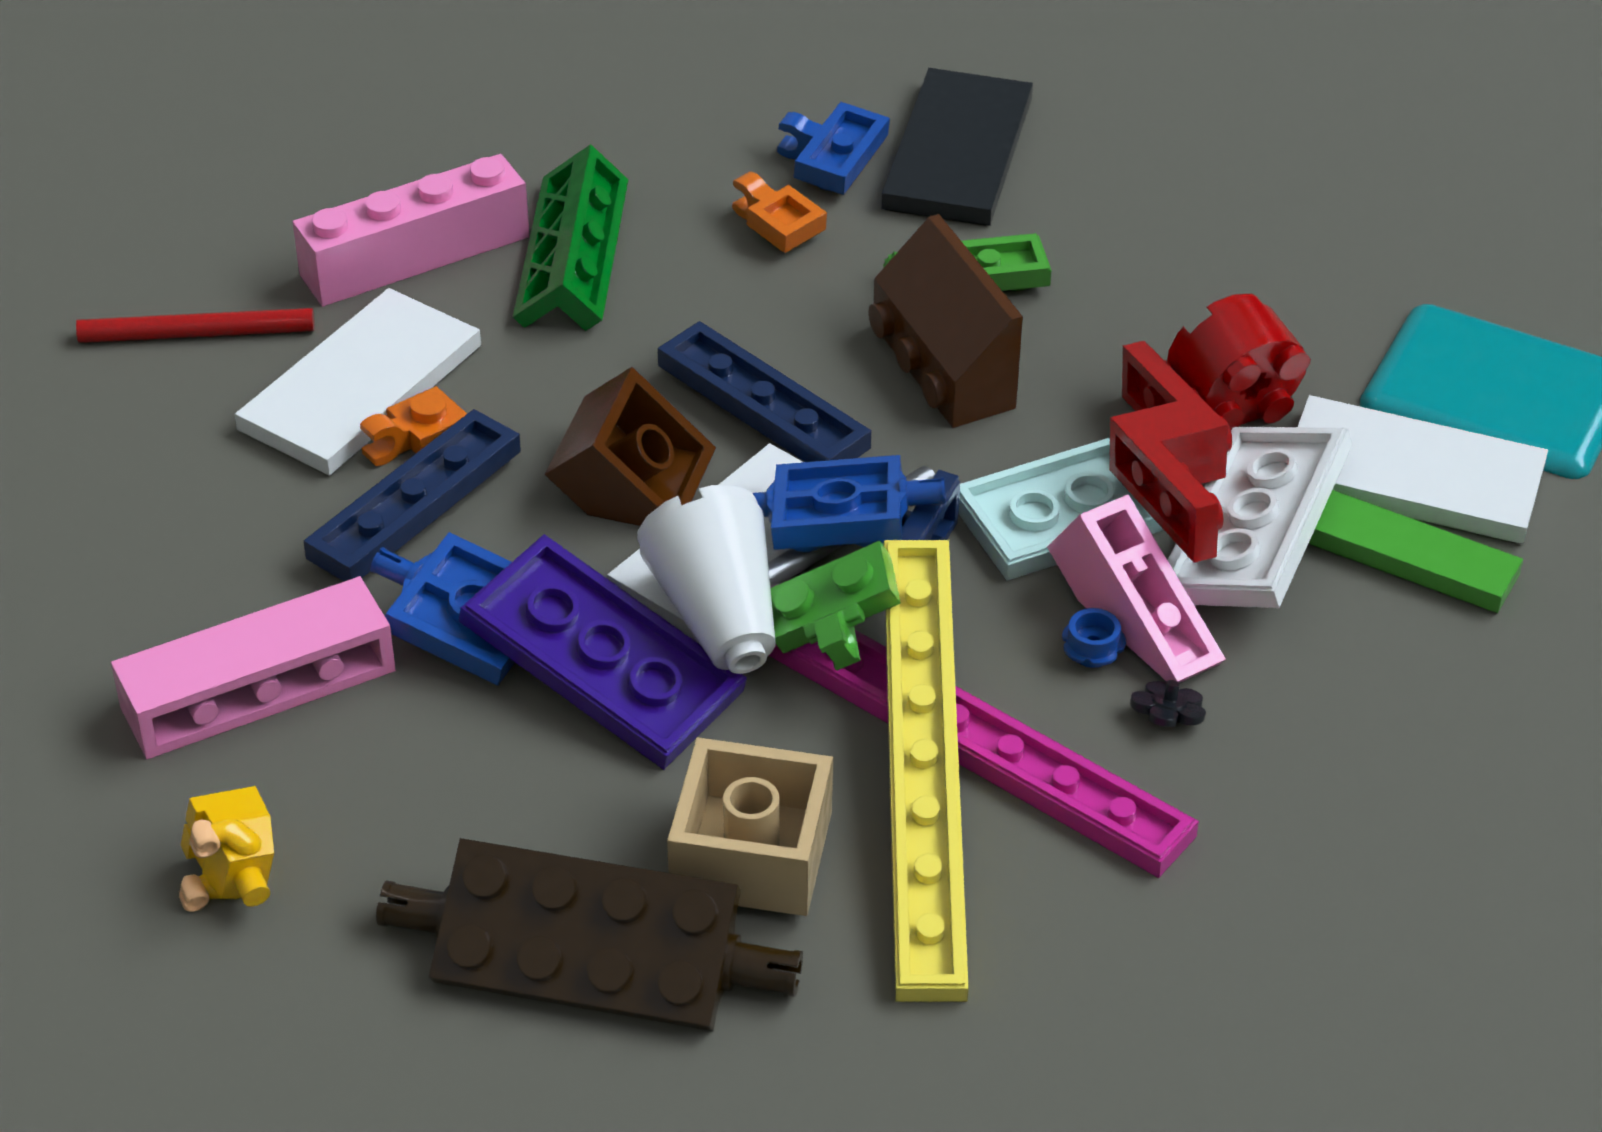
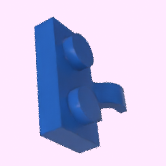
(835, 151)

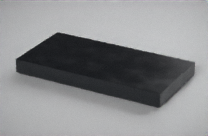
(957, 146)

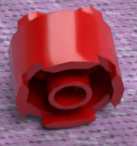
(1241, 361)

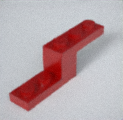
(1169, 451)

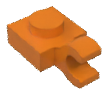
(778, 216)
(409, 425)

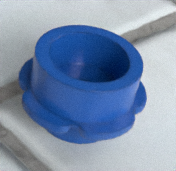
(1093, 637)

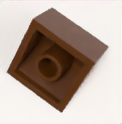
(629, 452)

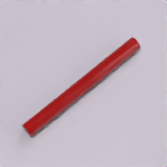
(195, 325)

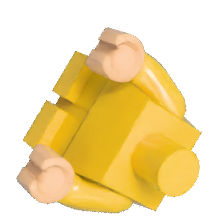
(233, 846)

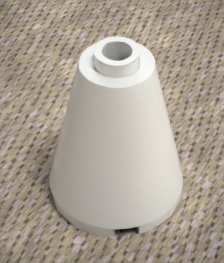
(715, 572)

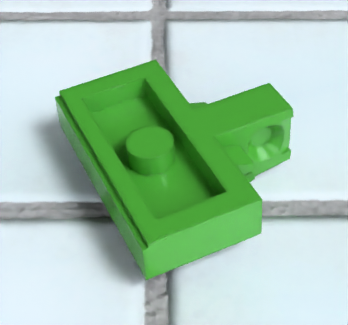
(832, 600)

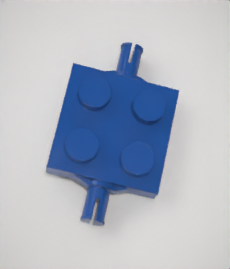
(842, 502)
(432, 599)

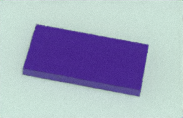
(602, 650)

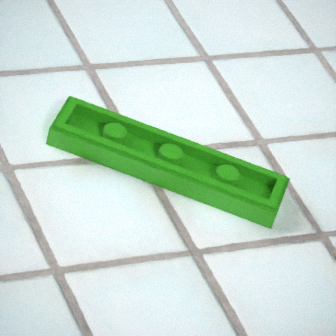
(1416, 551)

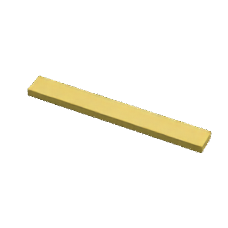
(925, 779)

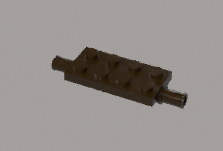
(588, 935)

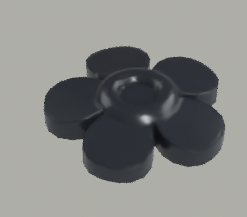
(1169, 704)

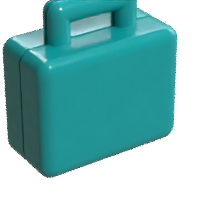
(1494, 384)

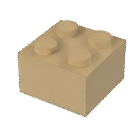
(754, 822)

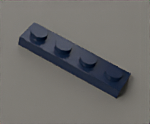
(762, 396)
(412, 495)

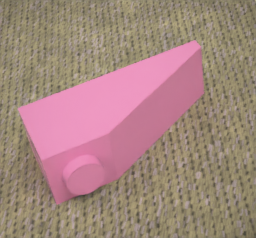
(1121, 569)

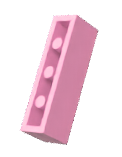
(411, 229)
(253, 667)

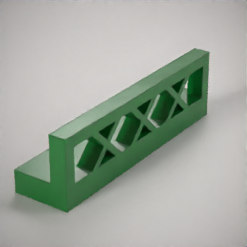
(573, 241)

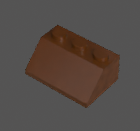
(949, 325)

